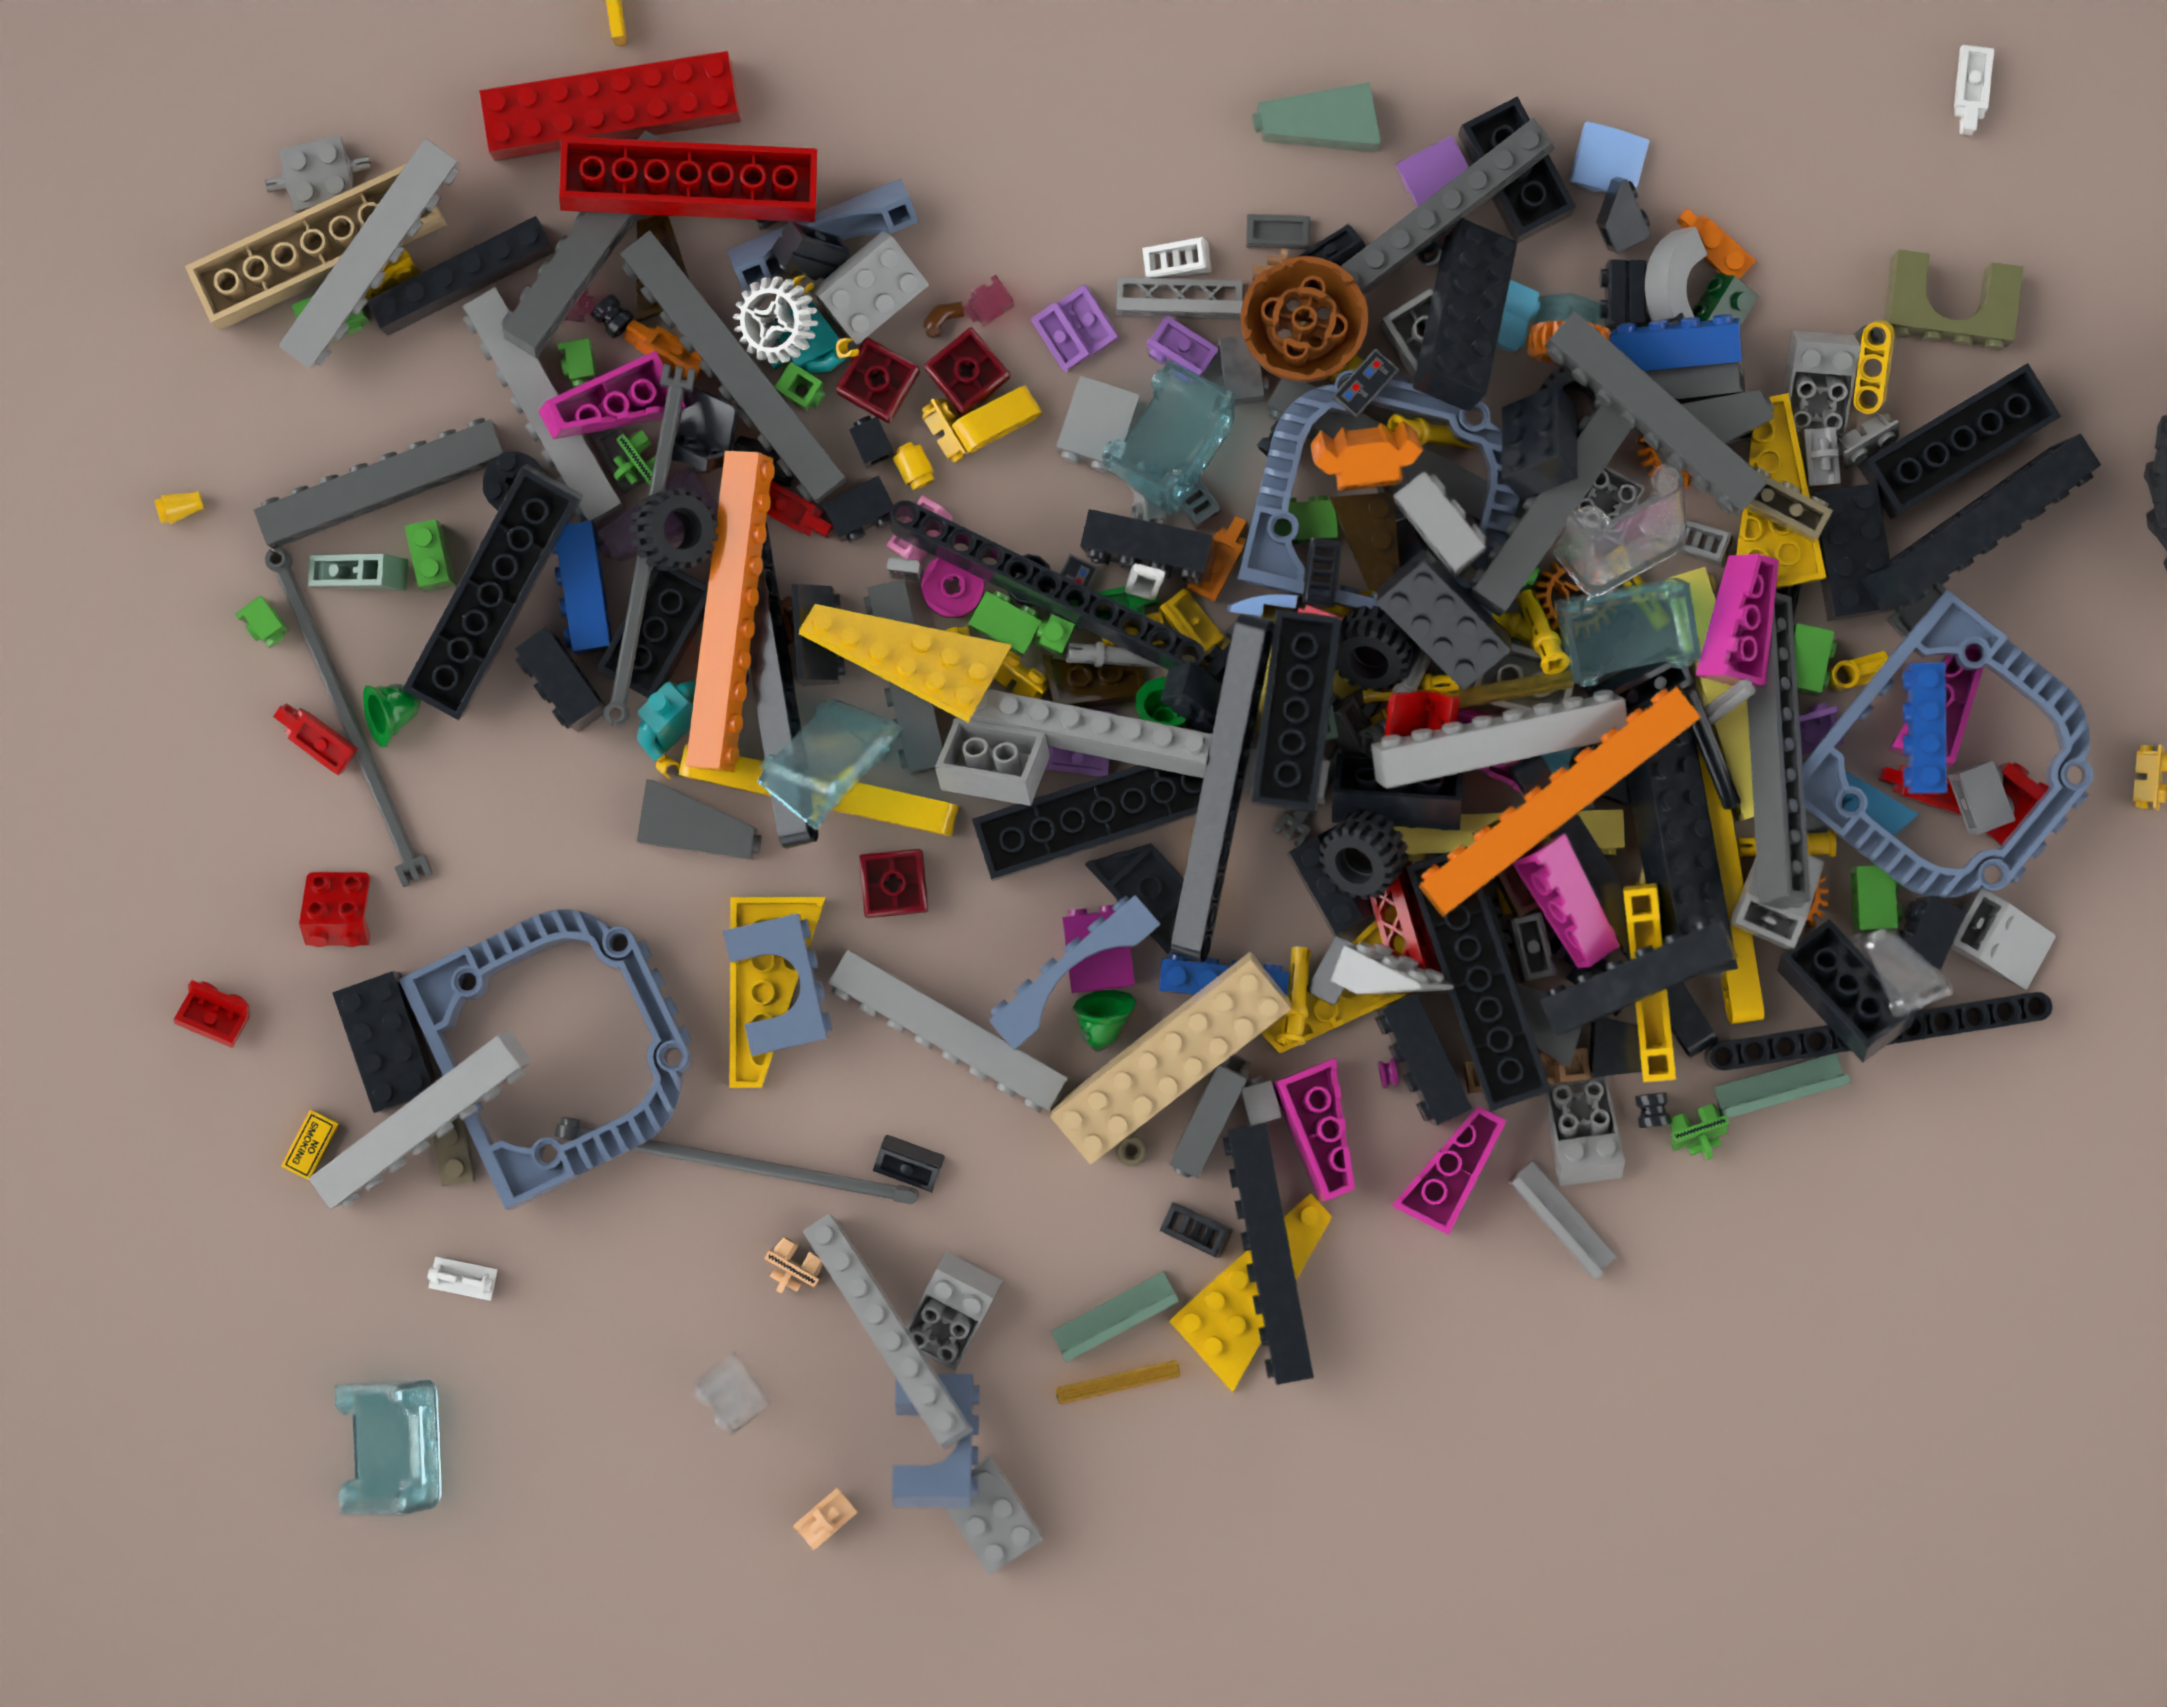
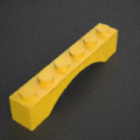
(1653, 1011)

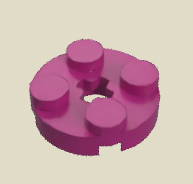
(935, 591)

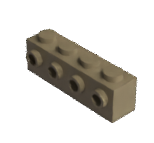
(1789, 508)

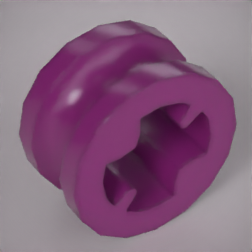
(1388, 1073)

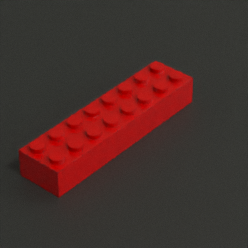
(610, 104)
(688, 179)

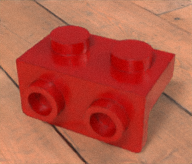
(213, 1013)

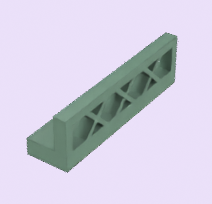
(1780, 1085)
(1114, 1316)

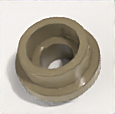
(1138, 1158)

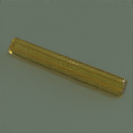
(1513, 689)
(1118, 1382)

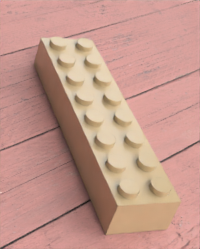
(290, 254)
(1170, 1058)

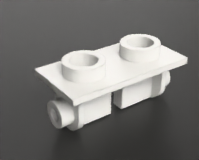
(462, 1278)

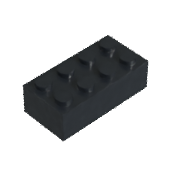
(1536, 196)
(1148, 543)
(1851, 548)
(1444, 619)
(669, 622)
(1419, 804)
(1843, 990)
(385, 1041)
(1423, 1059)

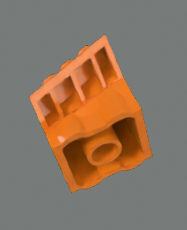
(1367, 455)

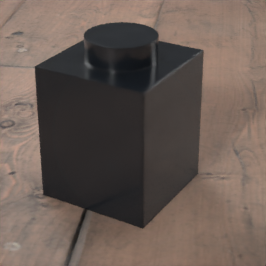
(871, 441)

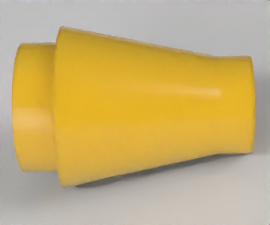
(177, 506)

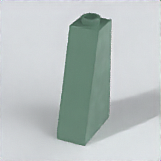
(1322, 119)

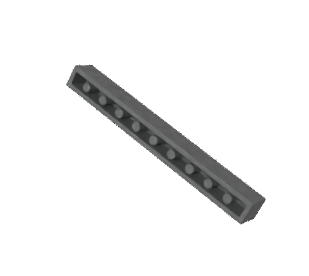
(733, 367)
(1460, 483)
(1779, 772)

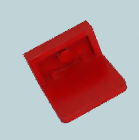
(1420, 710)
(2023, 793)
(335, 909)

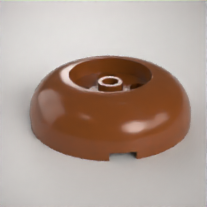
(1314, 285)

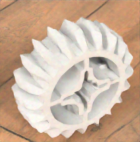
(763, 341)

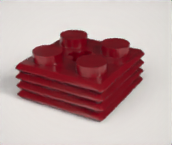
(970, 351)
(871, 361)
(877, 869)

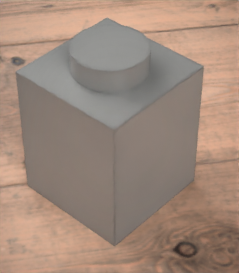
(1260, 1101)

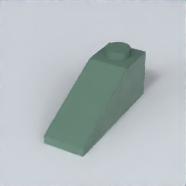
(358, 572)

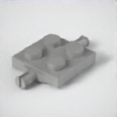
(316, 172)

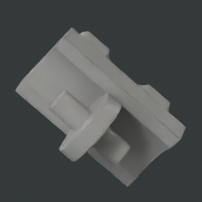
(1821, 457)

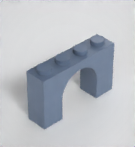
(787, 939)
(950, 1481)

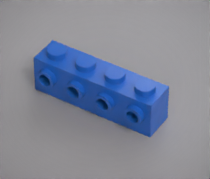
(1680, 344)
(583, 589)
(1926, 728)
(1188, 977)

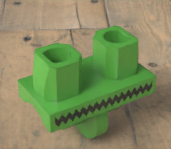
(633, 446)
(1711, 1126)

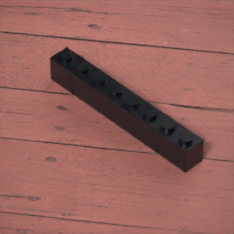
(1269, 1253)

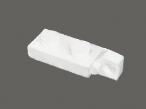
(1973, 86)

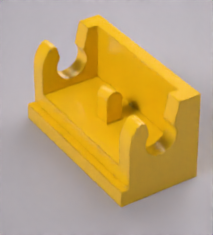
(1190, 620)

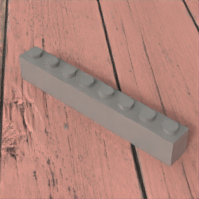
(369, 254)
(531, 389)
(1100, 732)
(1497, 739)
(947, 1030)
(420, 1120)
(887, 1331)

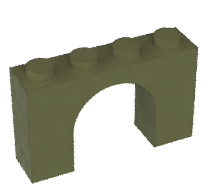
(1911, 312)

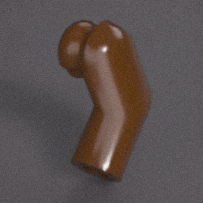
(939, 315)
(787, 608)

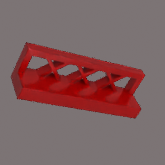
(1409, 919)

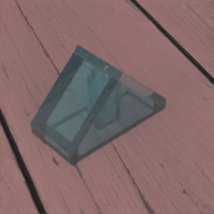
(1563, 305)

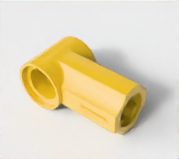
(1859, 670)

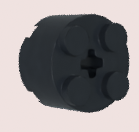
(502, 473)

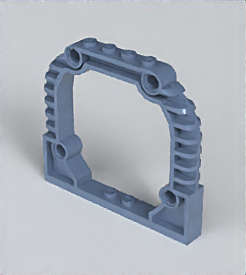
(1271, 559)
(1948, 631)
(439, 995)

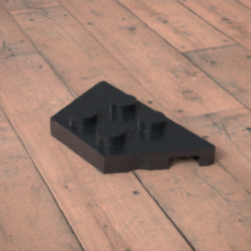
(1149, 877)

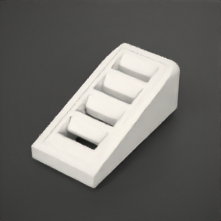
(1175, 248)
(1144, 581)

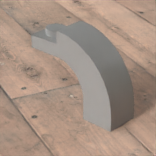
(1668, 275)

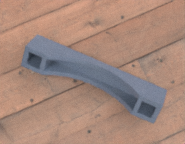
(868, 214)
(1023, 1014)

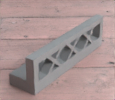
(1179, 306)
(1562, 1219)

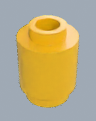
(914, 466)

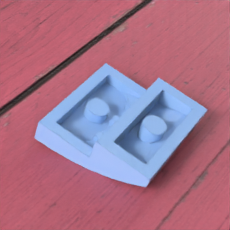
(1606, 155)
(1255, 604)

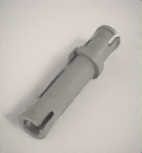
(1104, 654)

